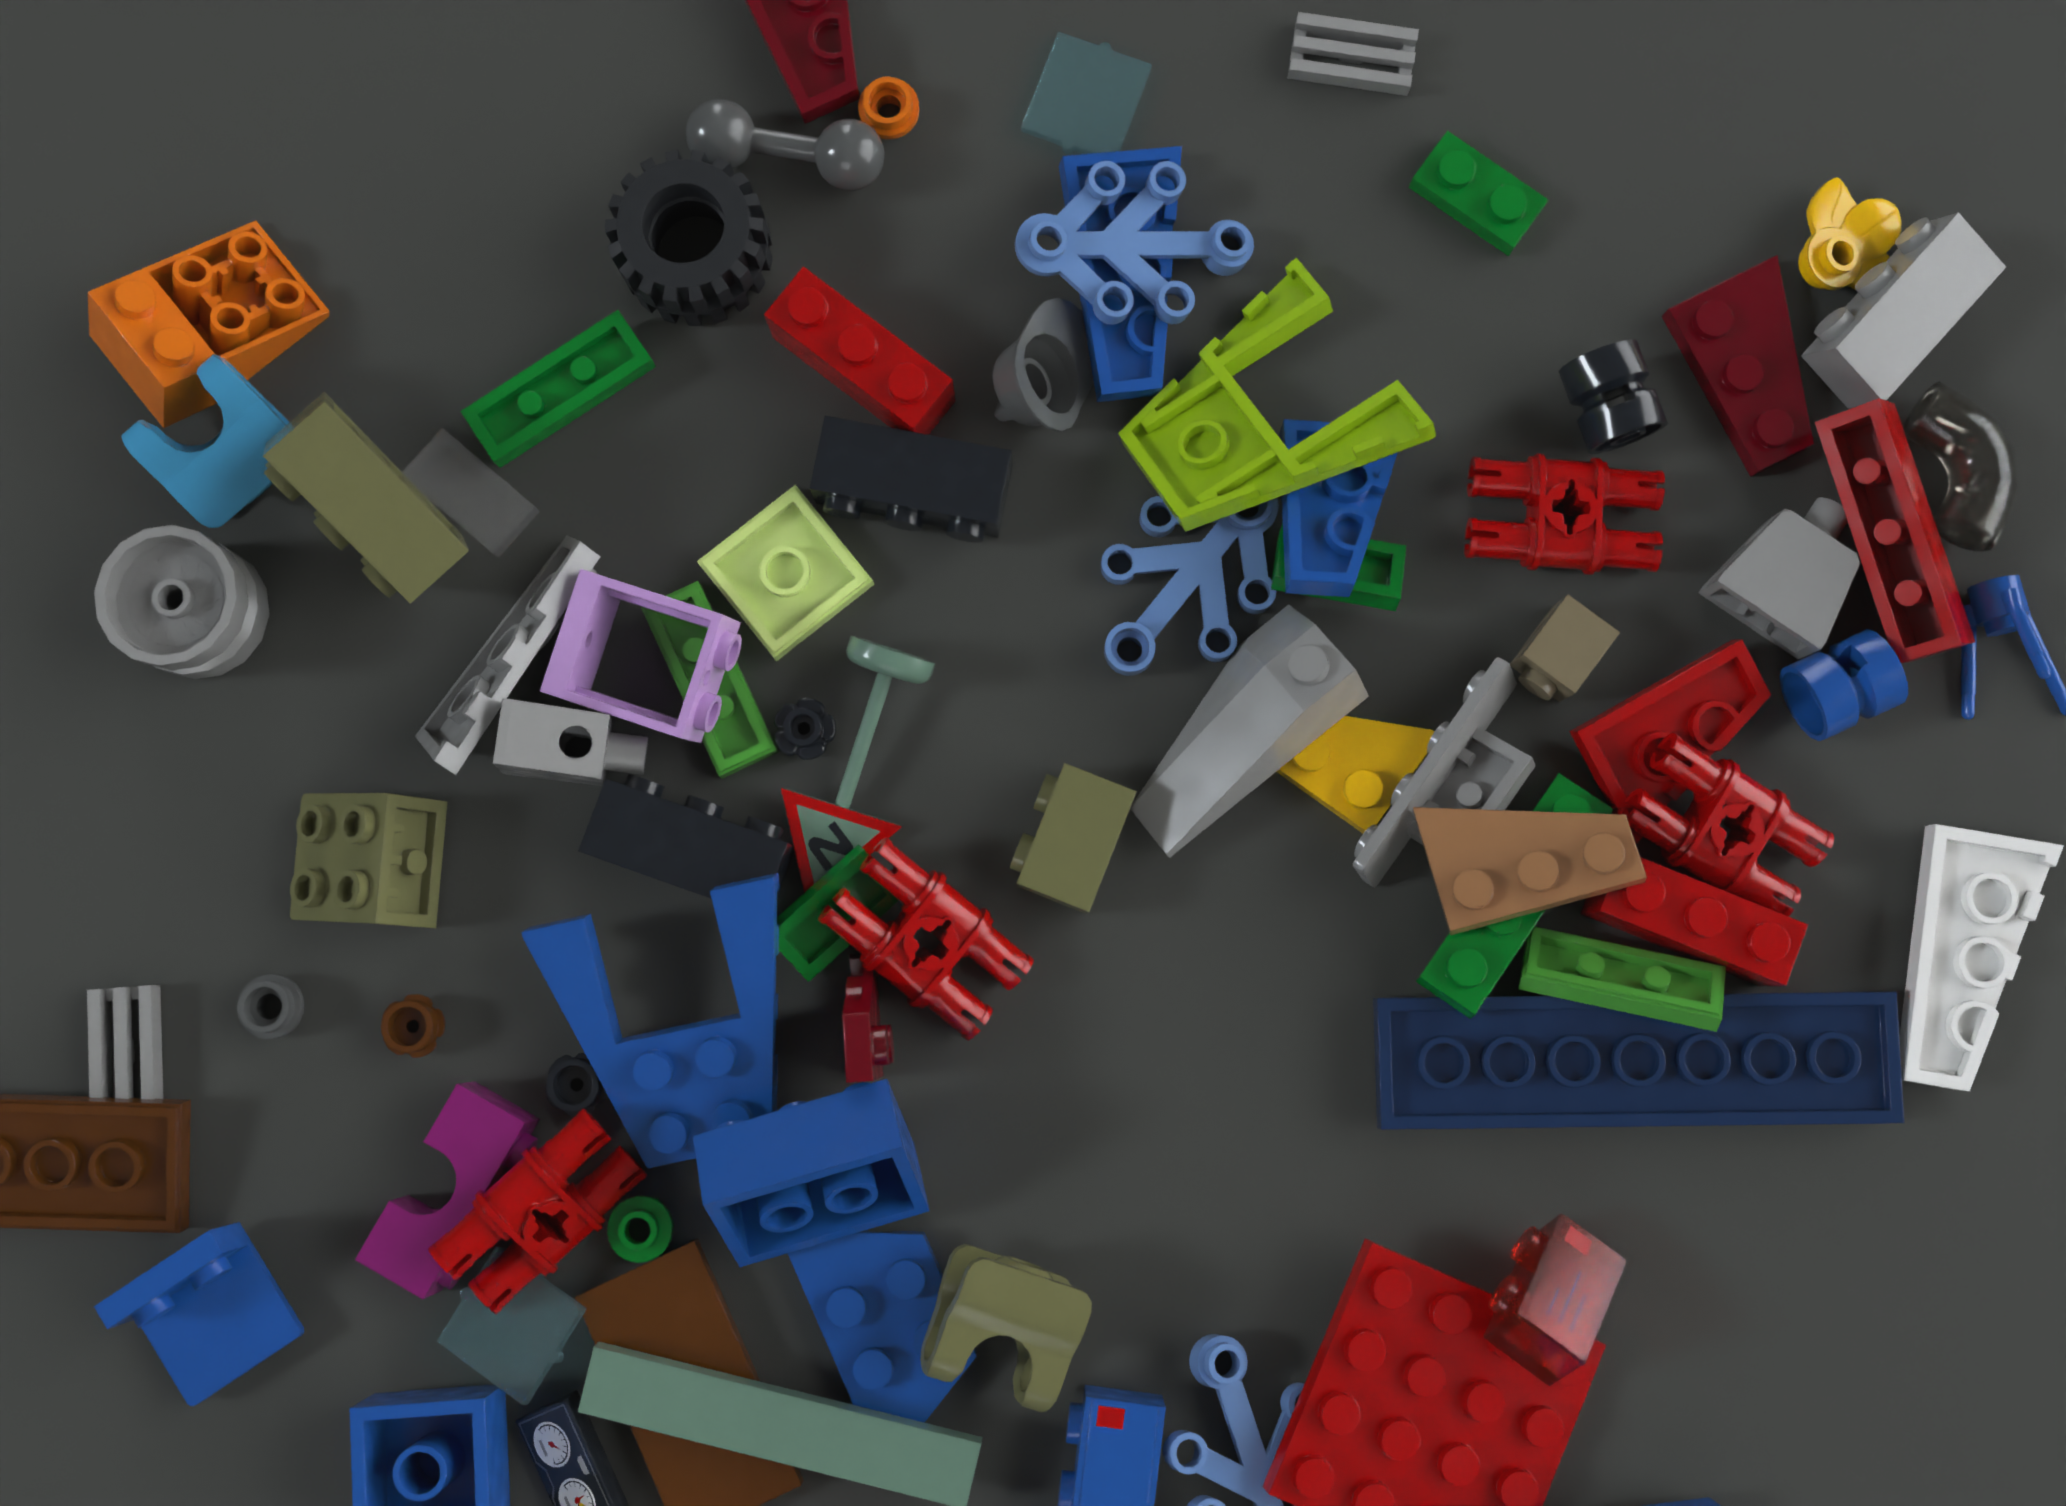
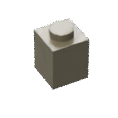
(1563, 650)

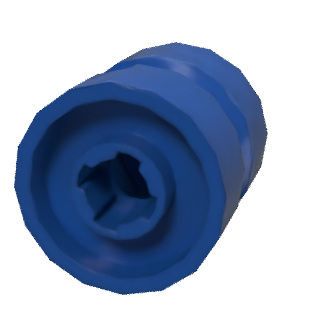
(1850, 681)

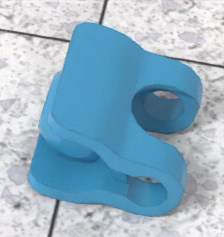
(226, 472)

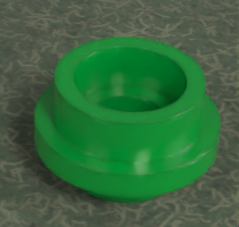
(660, 1225)

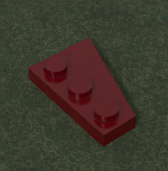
(1747, 363)

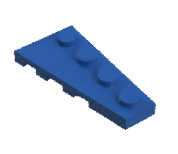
(1128, 355)

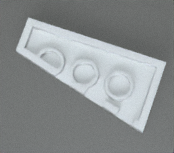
(1964, 946)

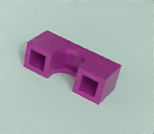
(483, 1142)

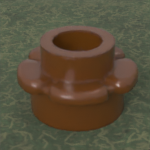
(395, 1026)

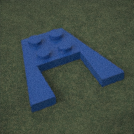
(687, 1074)

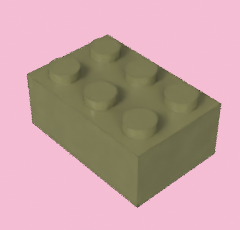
(363, 500)

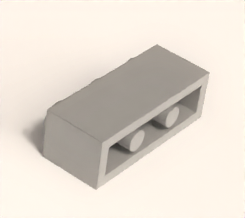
(1902, 309)

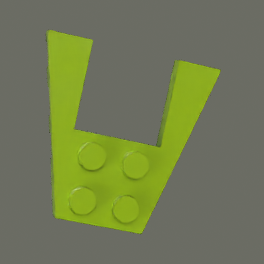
(1218, 454)

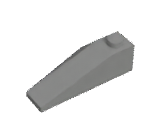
(1259, 713)

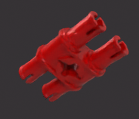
(1584, 491)
(1749, 811)
(926, 973)
(537, 1236)

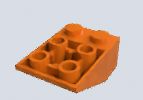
(217, 298)

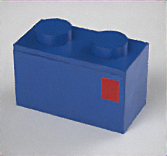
(1116, 1448)

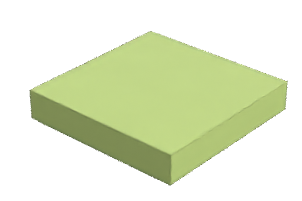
(786, 572)

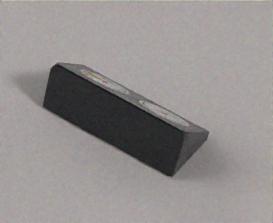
(570, 1455)

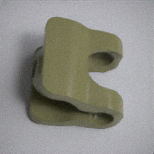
(1009, 1297)

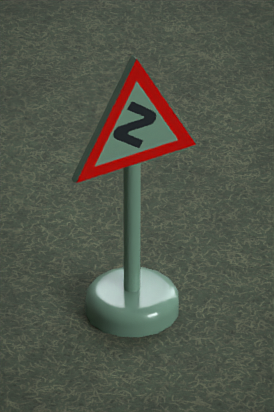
(829, 831)

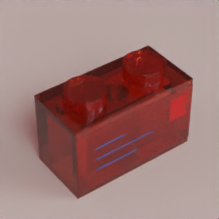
(1553, 1298)

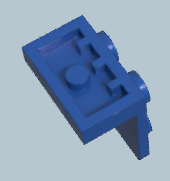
(207, 1311)

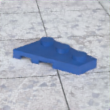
(1329, 521)

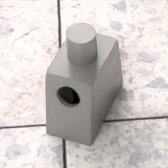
(1789, 578)
(535, 737)

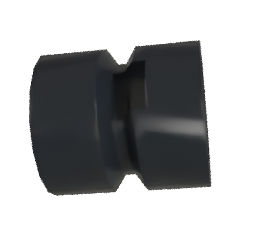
(1605, 376)

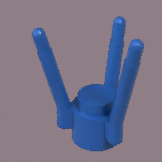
(2003, 609)

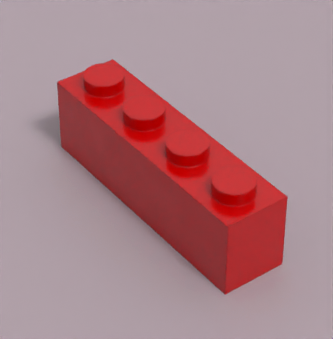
(1894, 531)

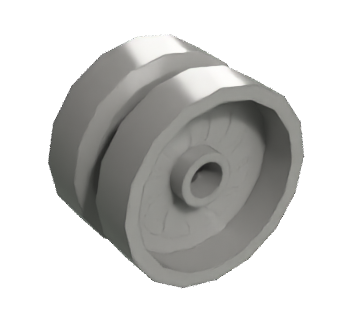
(181, 602)

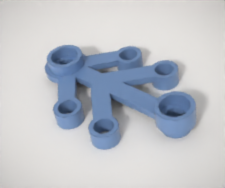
(1126, 246)
(1197, 566)
(1254, 1461)

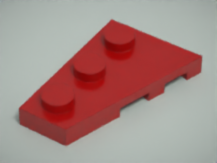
(1699, 702)

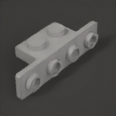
(1460, 772)

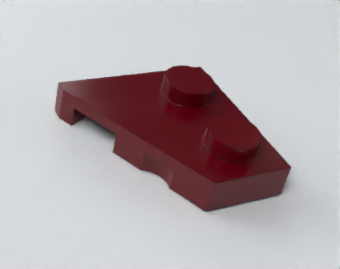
(866, 1041)

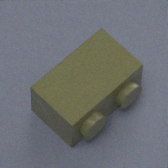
(1074, 837)

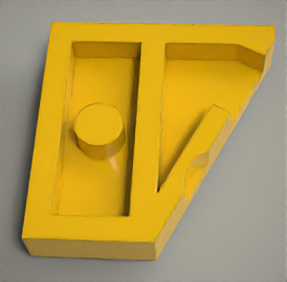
(1358, 767)

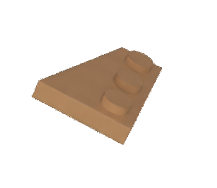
(1523, 862)

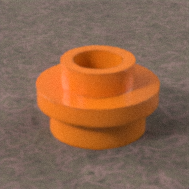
(889, 91)

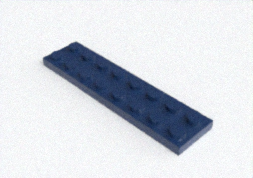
(1602, 1067)

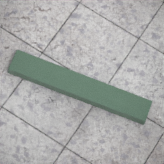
(780, 1424)

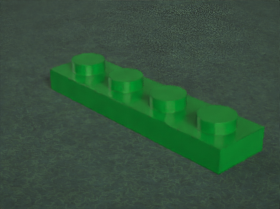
(1474, 960)

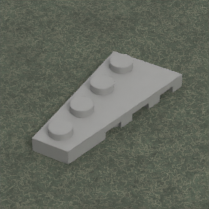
(497, 667)

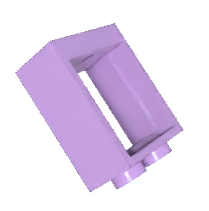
(585, 637)

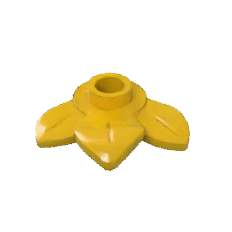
(1846, 236)

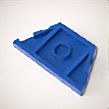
(874, 1309)

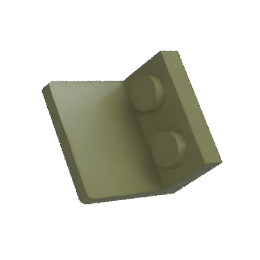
(368, 859)

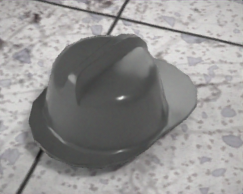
(1045, 370)

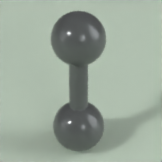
(845, 152)

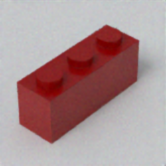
(859, 355)
(1703, 924)

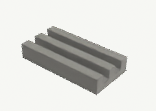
(1354, 32)
(124, 1054)

